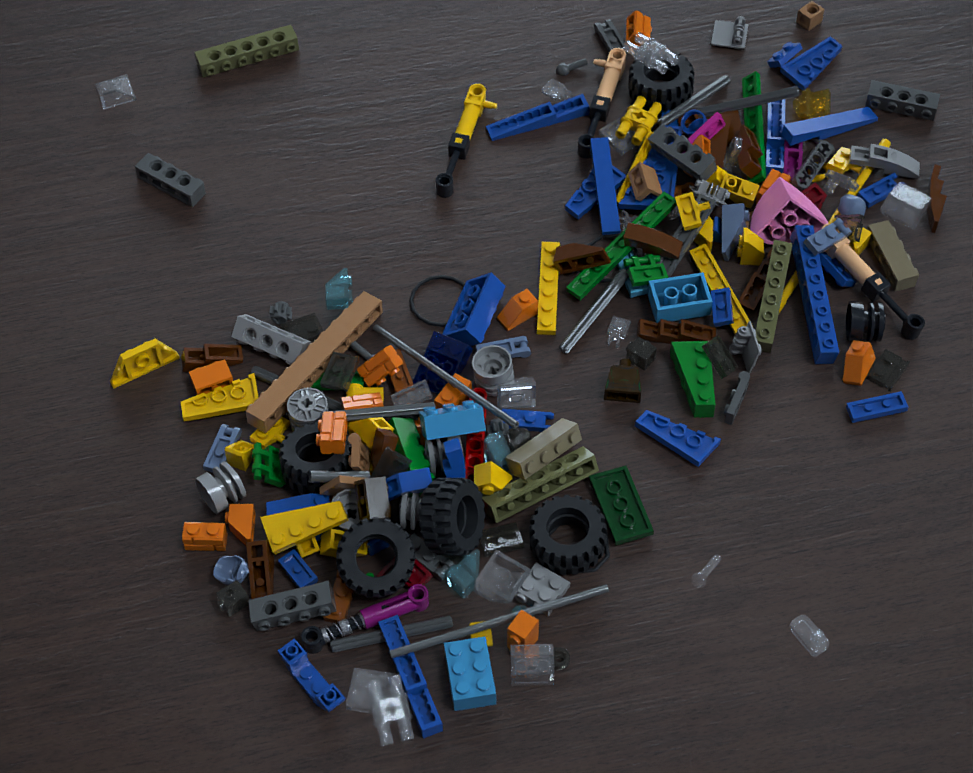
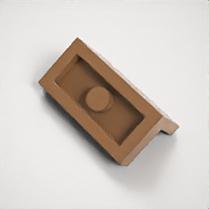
(644, 181)

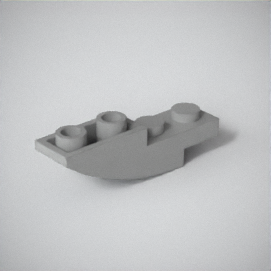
(886, 158)

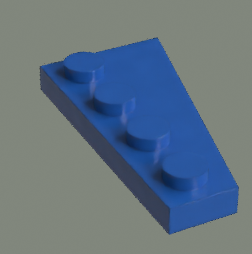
(811, 63)
(585, 198)
(677, 437)

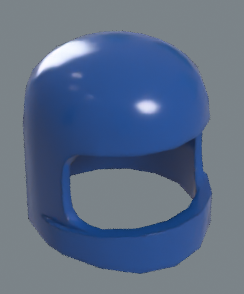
(695, 125)

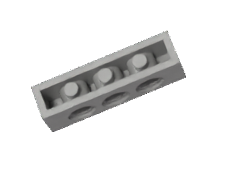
(244, 334)

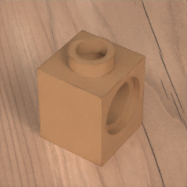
(810, 15)

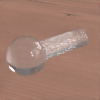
(699, 579)

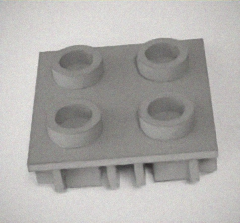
(730, 33)
(702, 187)
(747, 345)

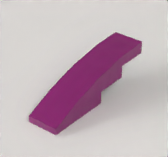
(792, 158)

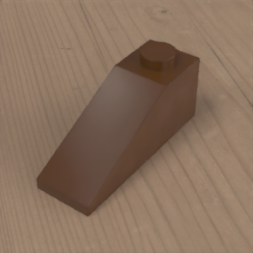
(578, 257)
(260, 568)

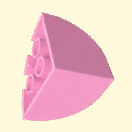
(781, 210)

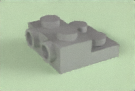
(542, 587)

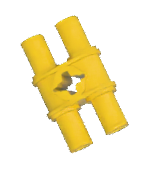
(638, 120)

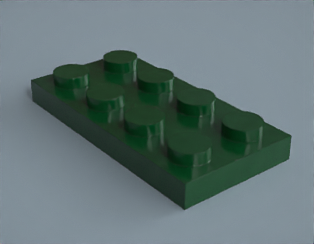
(621, 505)

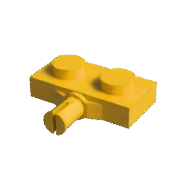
(840, 162)
(690, 210)
(273, 435)

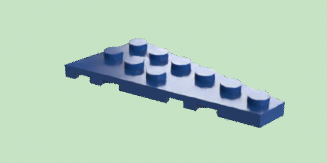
(666, 174)

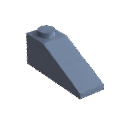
(733, 221)

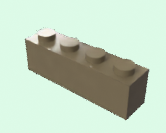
(892, 256)
(543, 448)

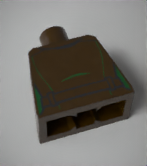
(623, 383)

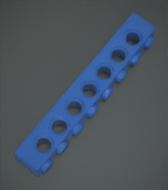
(814, 298)

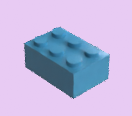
(680, 297)
(452, 420)
(470, 673)

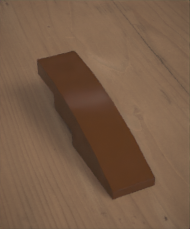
(719, 142)
(938, 200)
(754, 290)
(669, 331)

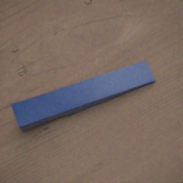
(539, 117)
(827, 126)
(774, 140)
(605, 186)
(411, 678)

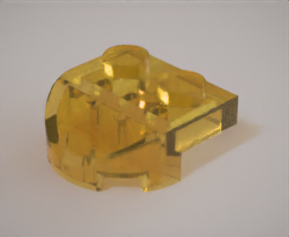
(812, 104)

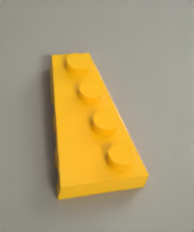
(221, 401)
(299, 525)

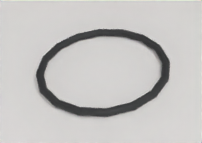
(417, 287)

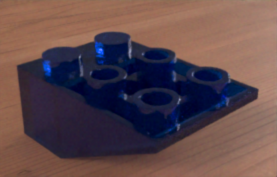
(448, 355)

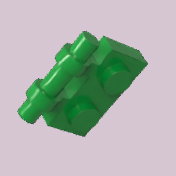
(641, 275)
(272, 465)

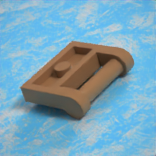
(360, 454)

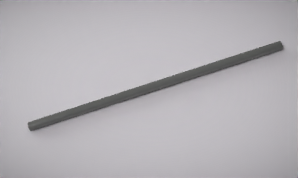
(447, 377)
(497, 621)

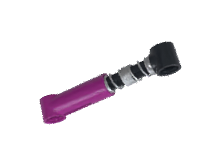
(367, 617)

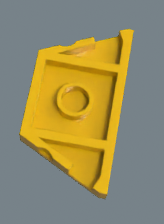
(141, 361)

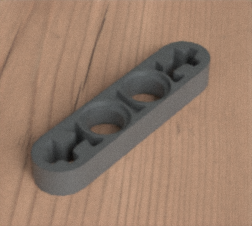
(811, 165)

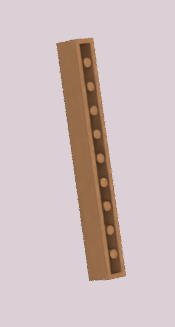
(314, 361)

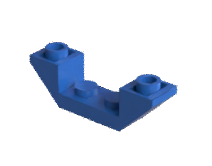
(408, 482)
(311, 681)

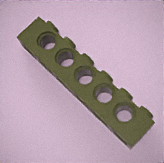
(246, 50)
(772, 294)
(542, 484)

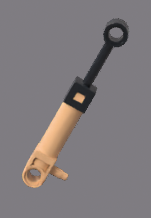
(601, 101)
(874, 285)

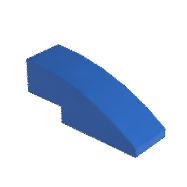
(455, 465)

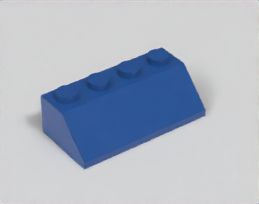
(475, 309)

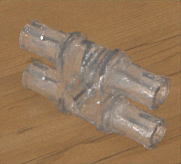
(651, 53)
(397, 701)

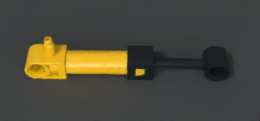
(460, 140)

